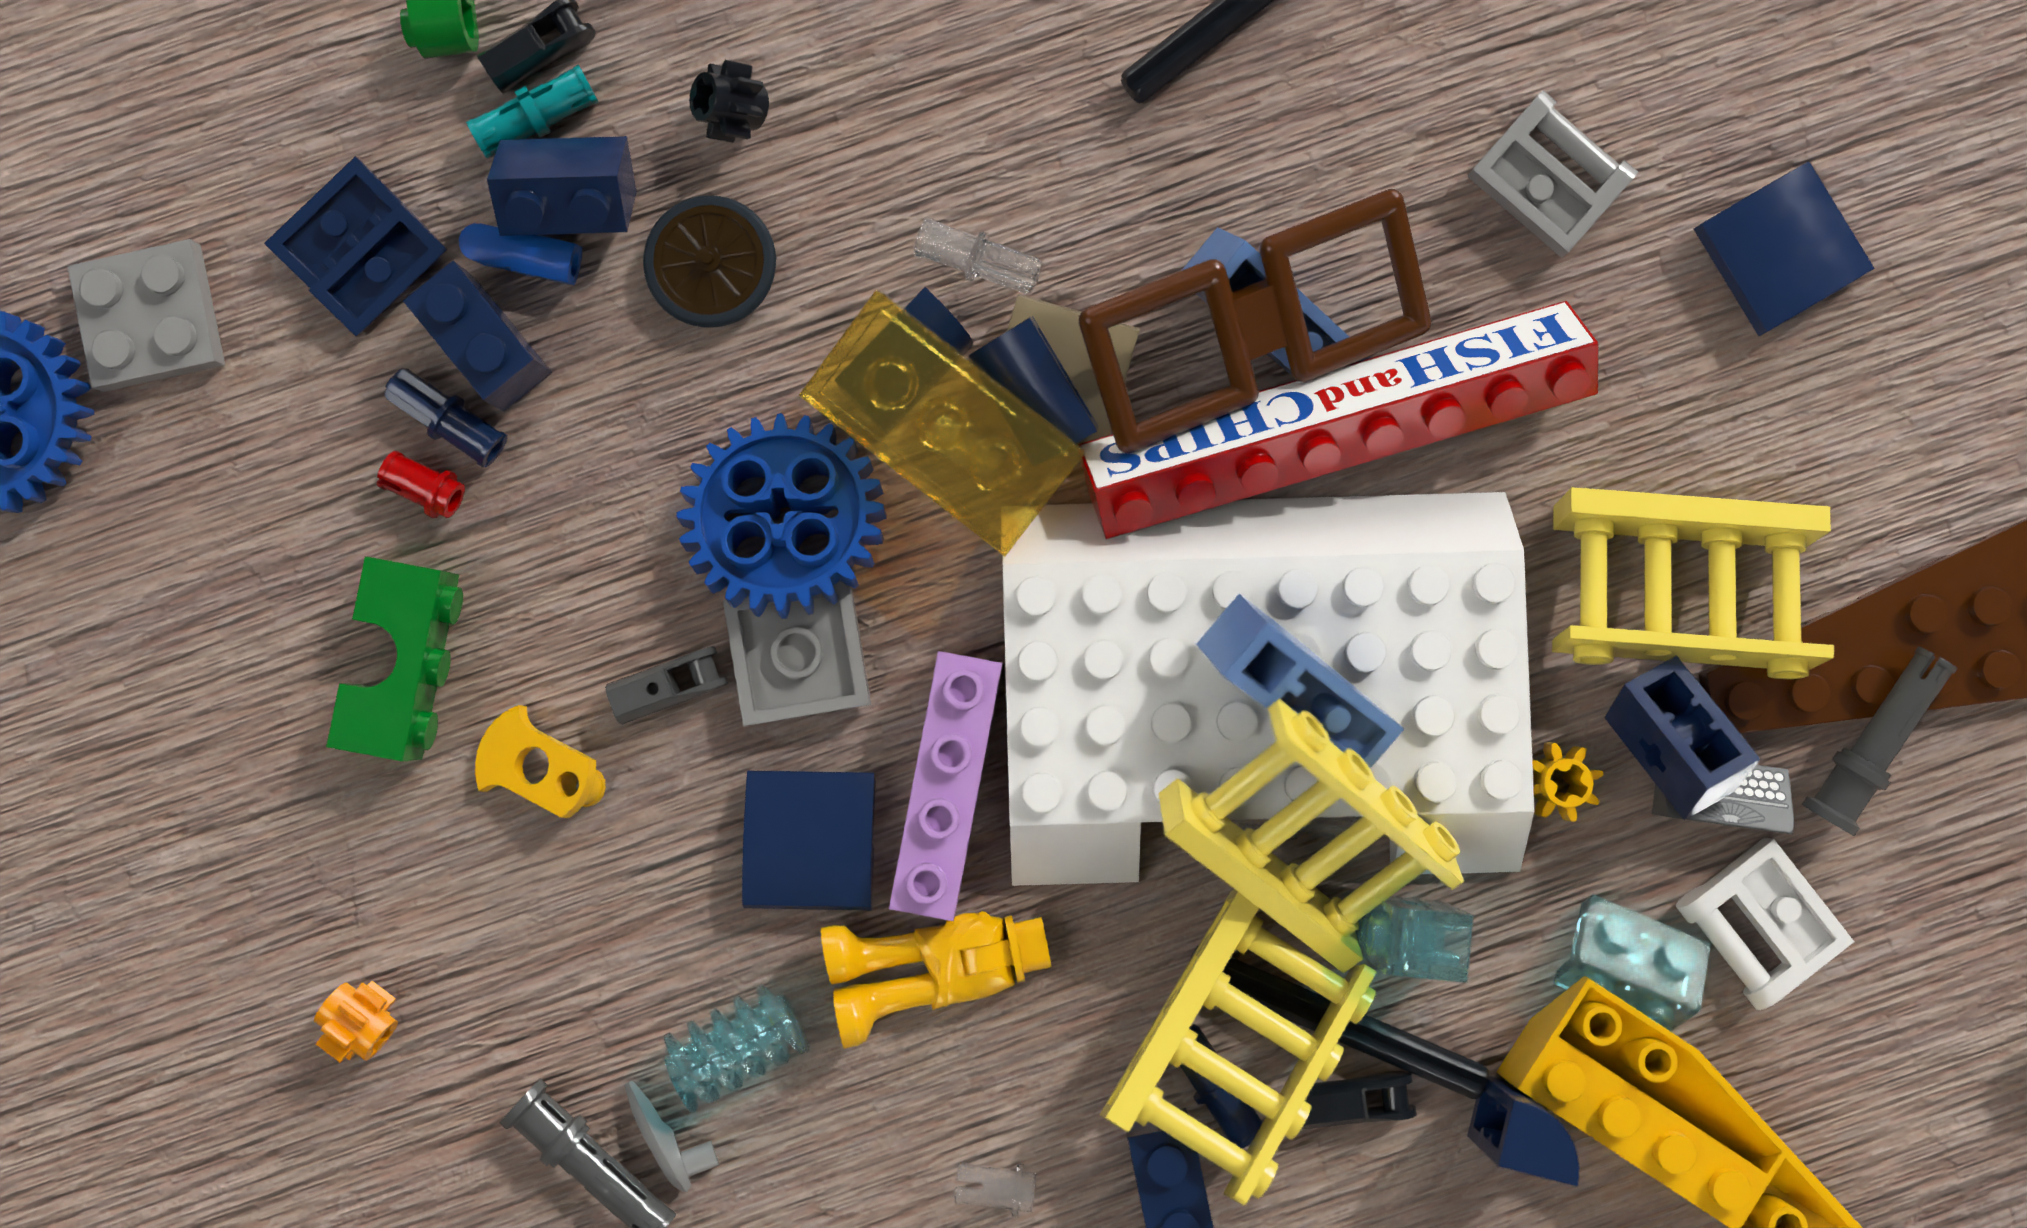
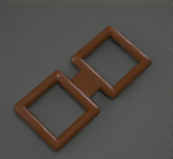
(1256, 320)

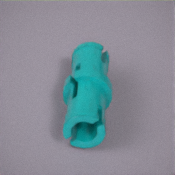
(533, 111)

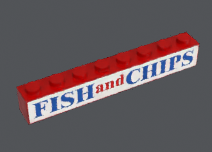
(1348, 418)

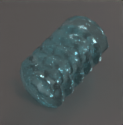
(733, 1047)

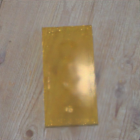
(942, 422)

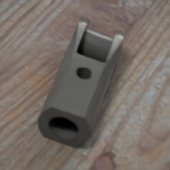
(658, 689)

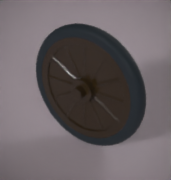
(709, 261)

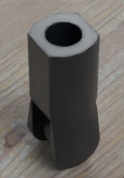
(524, 51)
(1345, 1100)

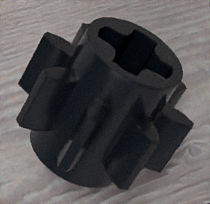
(729, 101)

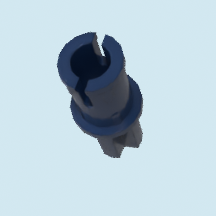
(445, 417)
(1234, 1116)

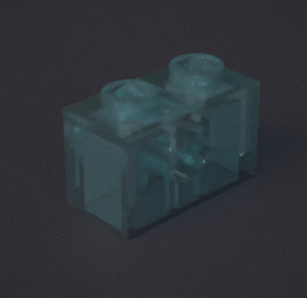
(1417, 939)

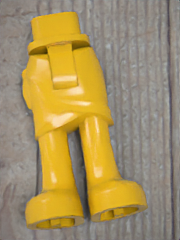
(964, 961)

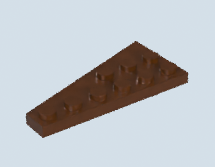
(1958, 607)

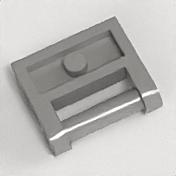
(1539, 187)

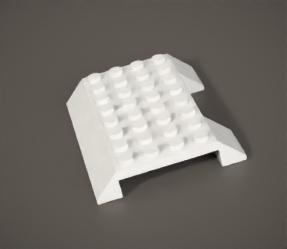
(1118, 701)

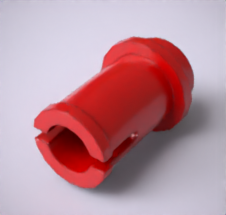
(433, 490)

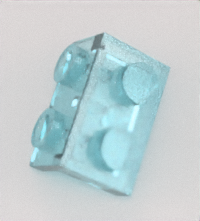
(1638, 961)

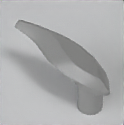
(663, 1144)

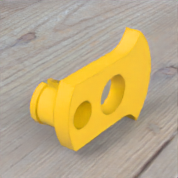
(502, 758)

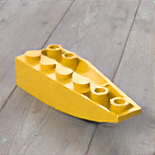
(1664, 1111)

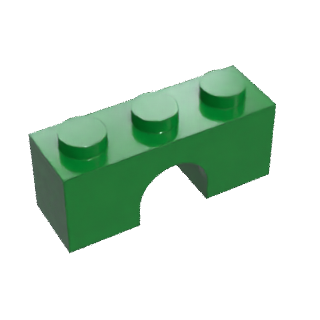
(397, 715)

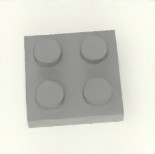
(146, 315)
(797, 662)

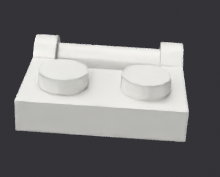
(1780, 909)

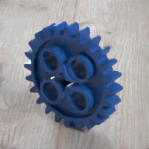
(40, 408)
(779, 570)

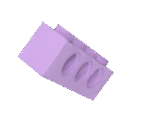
(946, 786)

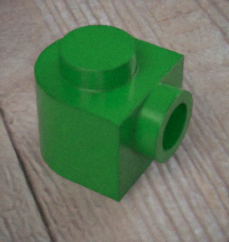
(440, 27)

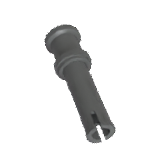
(1864, 767)
(567, 1144)

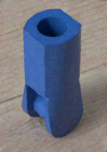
(523, 254)

